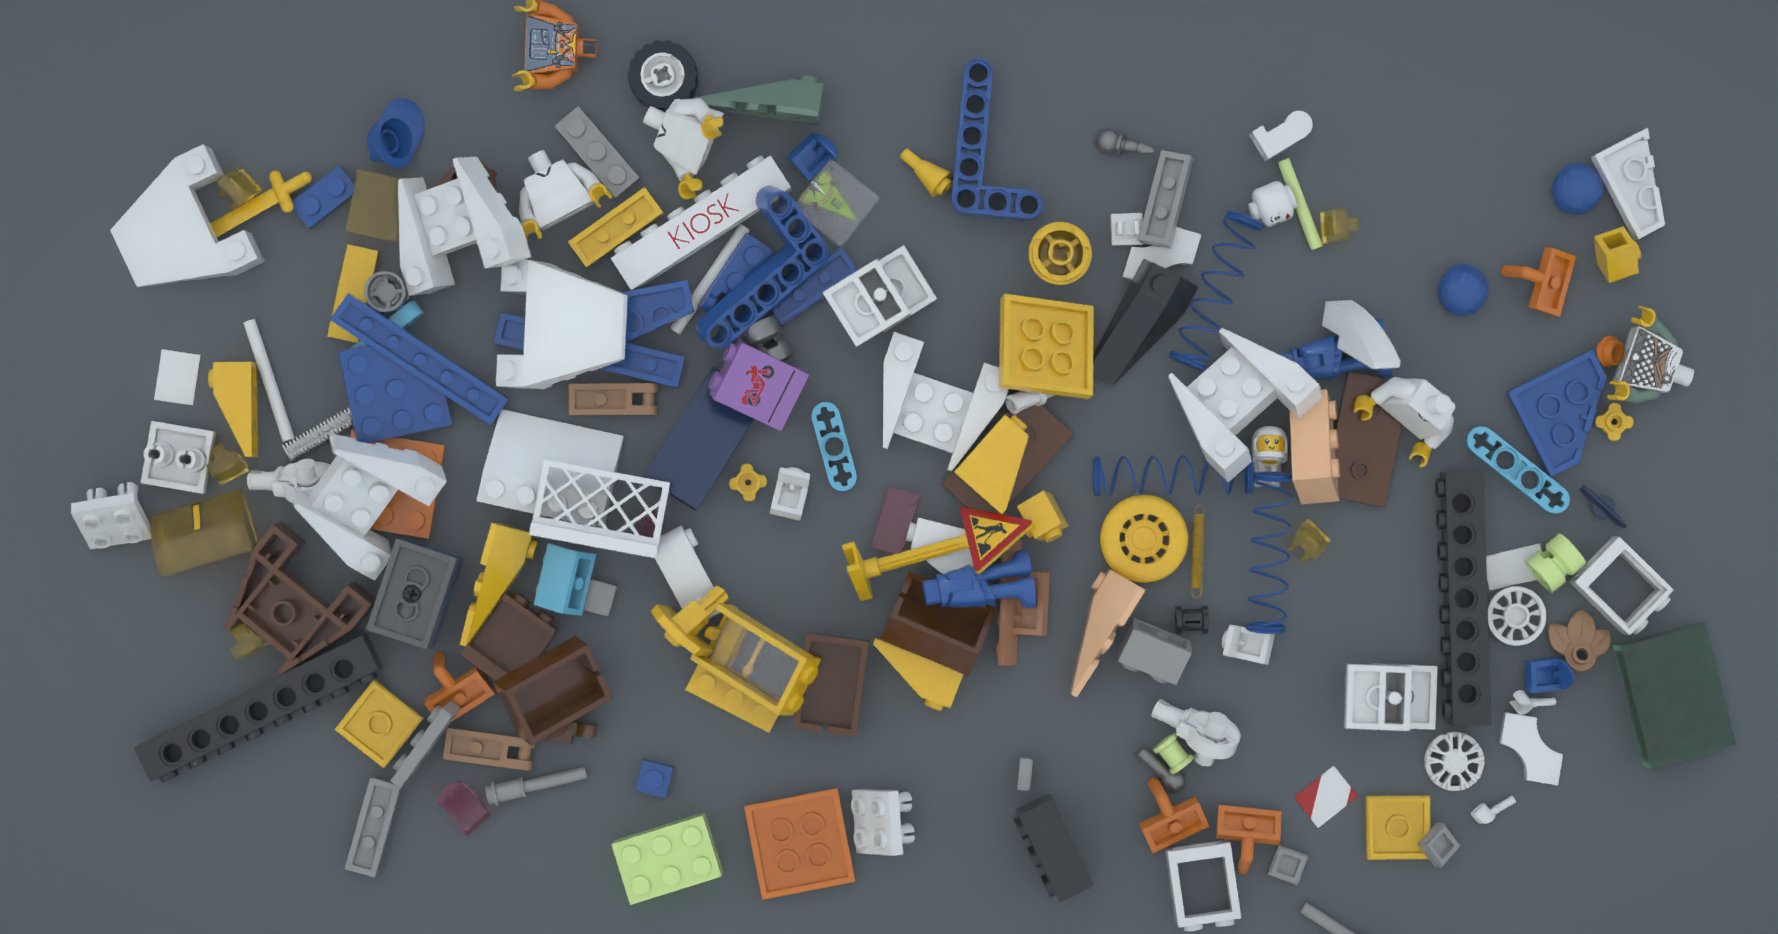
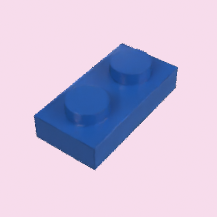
(324, 197)

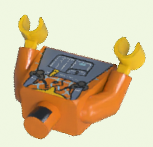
(551, 46)

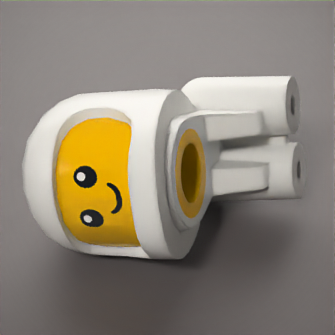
(1269, 451)

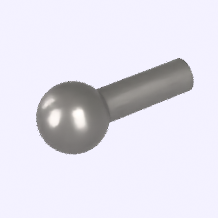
(1170, 783)

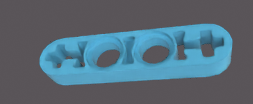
(1515, 472)

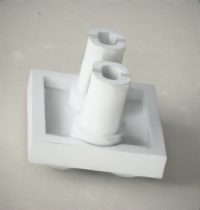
(178, 457)
(111, 519)
(879, 822)

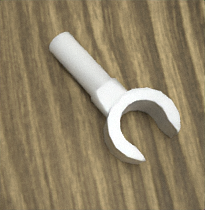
(1524, 704)
(1483, 814)

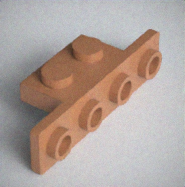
(1015, 619)

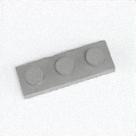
(597, 152)
(1165, 199)
(424, 742)
(373, 827)

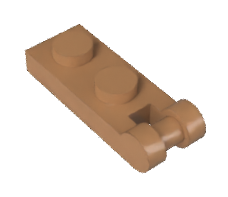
(611, 399)
(486, 748)

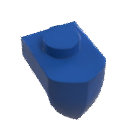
(812, 155)
(1547, 675)

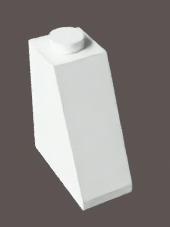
(930, 532)

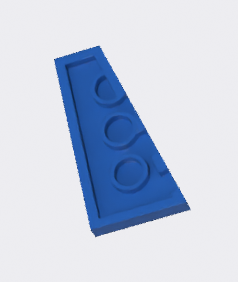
(656, 307)

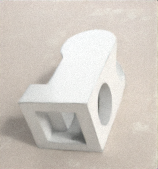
(1294, 129)

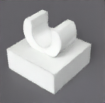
(1125, 229)

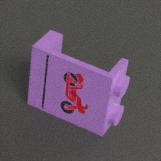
(757, 384)

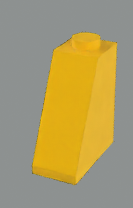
(995, 462)

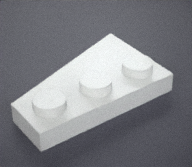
(1631, 183)

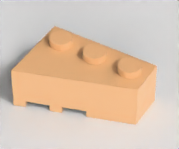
(1313, 453)

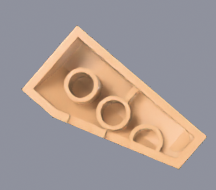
(1109, 608)

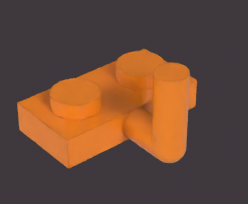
(1550, 280)
(465, 690)
(1173, 822)
(1249, 827)

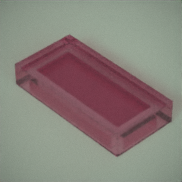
(895, 520)

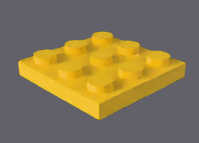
(1046, 346)

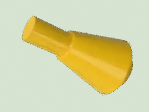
(932, 176)

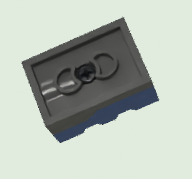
(414, 593)

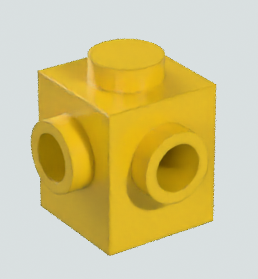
(1617, 254)
(1045, 516)

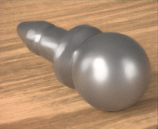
(1110, 141)

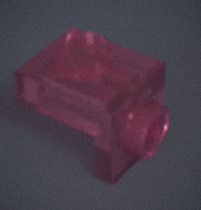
(463, 806)

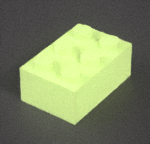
(667, 858)

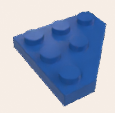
(388, 398)
(1560, 410)

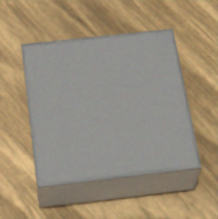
(600, 597)
(1024, 773)
(1439, 844)
(1287, 864)

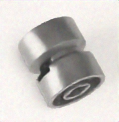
(386, 292)
(765, 331)

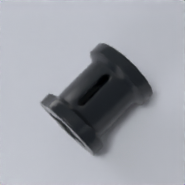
(1191, 619)

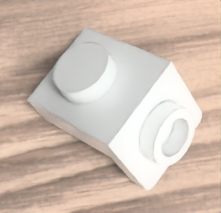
(790, 493)
(1247, 645)

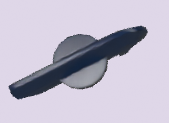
(1602, 506)

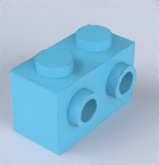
(564, 579)

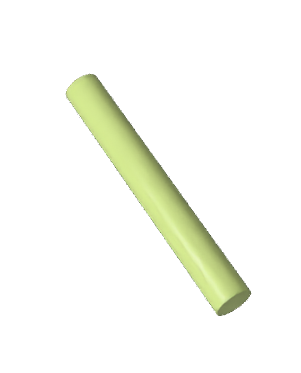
(1302, 209)

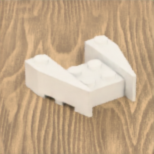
(451, 219)
(1235, 393)
(931, 409)
(357, 492)

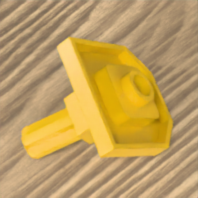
(684, 626)

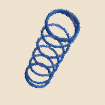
(1243, 220)
(1098, 473)
(1270, 627)

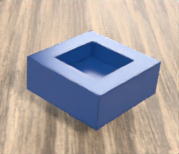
(654, 778)

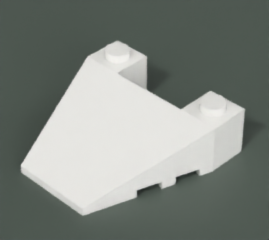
(169, 235)
(568, 326)

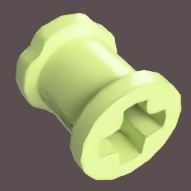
(1173, 753)

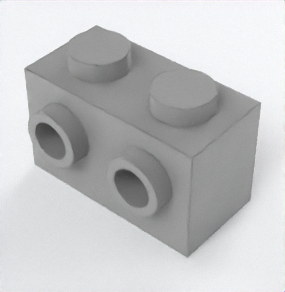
(1154, 652)

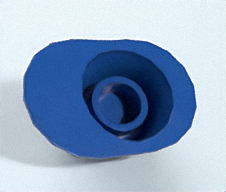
(396, 133)

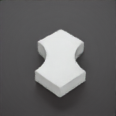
(1181, 253)
(1522, 736)

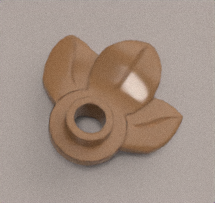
(1579, 636)

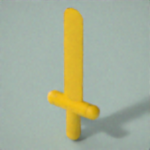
(279, 193)

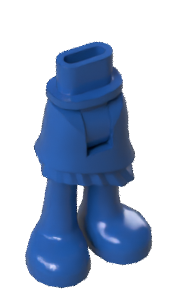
(1324, 360)
(967, 589)

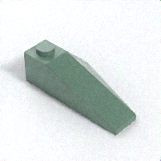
(781, 100)

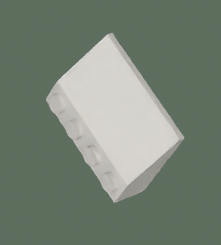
(517, 459)

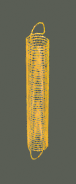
(1197, 548)

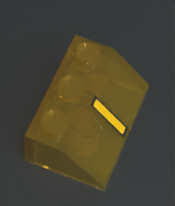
(202, 533)

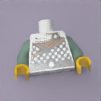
(1649, 362)

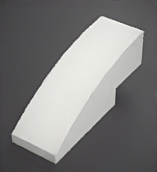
(1360, 334)

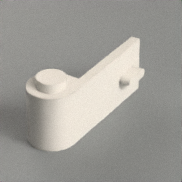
(682, 566)

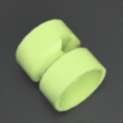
(1555, 563)

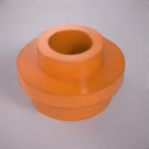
(1610, 351)

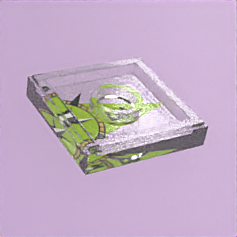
(836, 202)

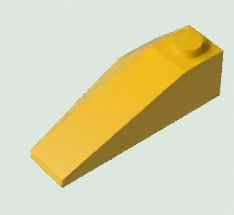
(504, 557)

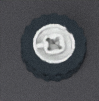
(662, 74)

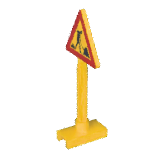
(985, 535)

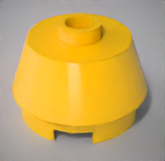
(1060, 253)

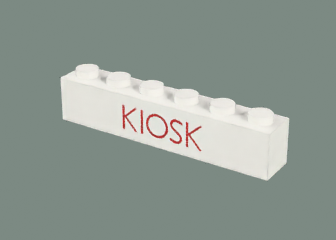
(698, 225)

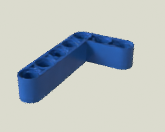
(976, 153)
(769, 273)

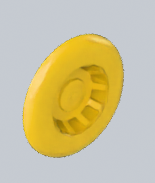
(1144, 538)

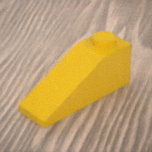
(237, 395)
(927, 678)

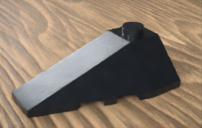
(1144, 315)

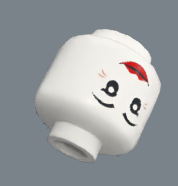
(1272, 203)

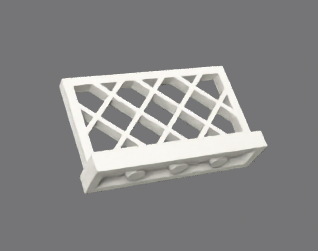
(592, 535)

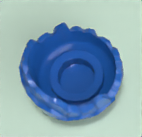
(1577, 188)
(1463, 290)

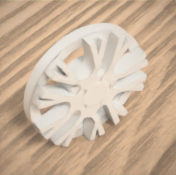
(1516, 615)
(1454, 761)

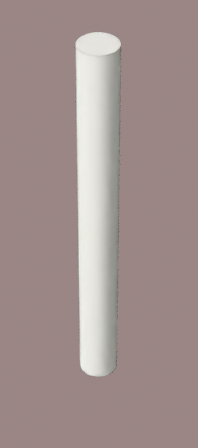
(679, 325)
(269, 380)

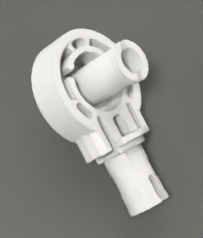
(299, 475)
(1201, 731)

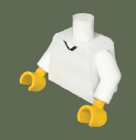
(685, 138)
(556, 193)
(1416, 407)

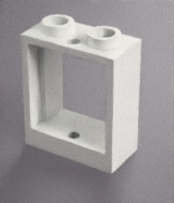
(1599, 562)
(1200, 852)

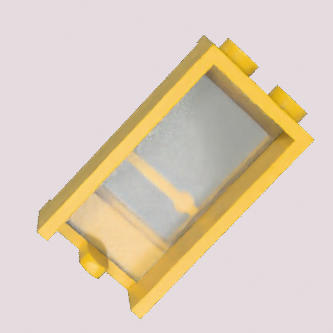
(758, 661)

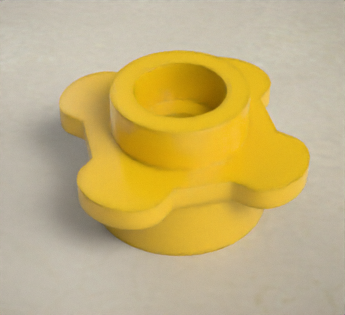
(1605, 422)
(757, 482)

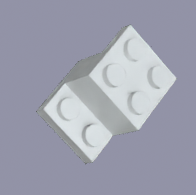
(879, 296)
(1390, 697)

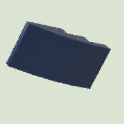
(699, 447)

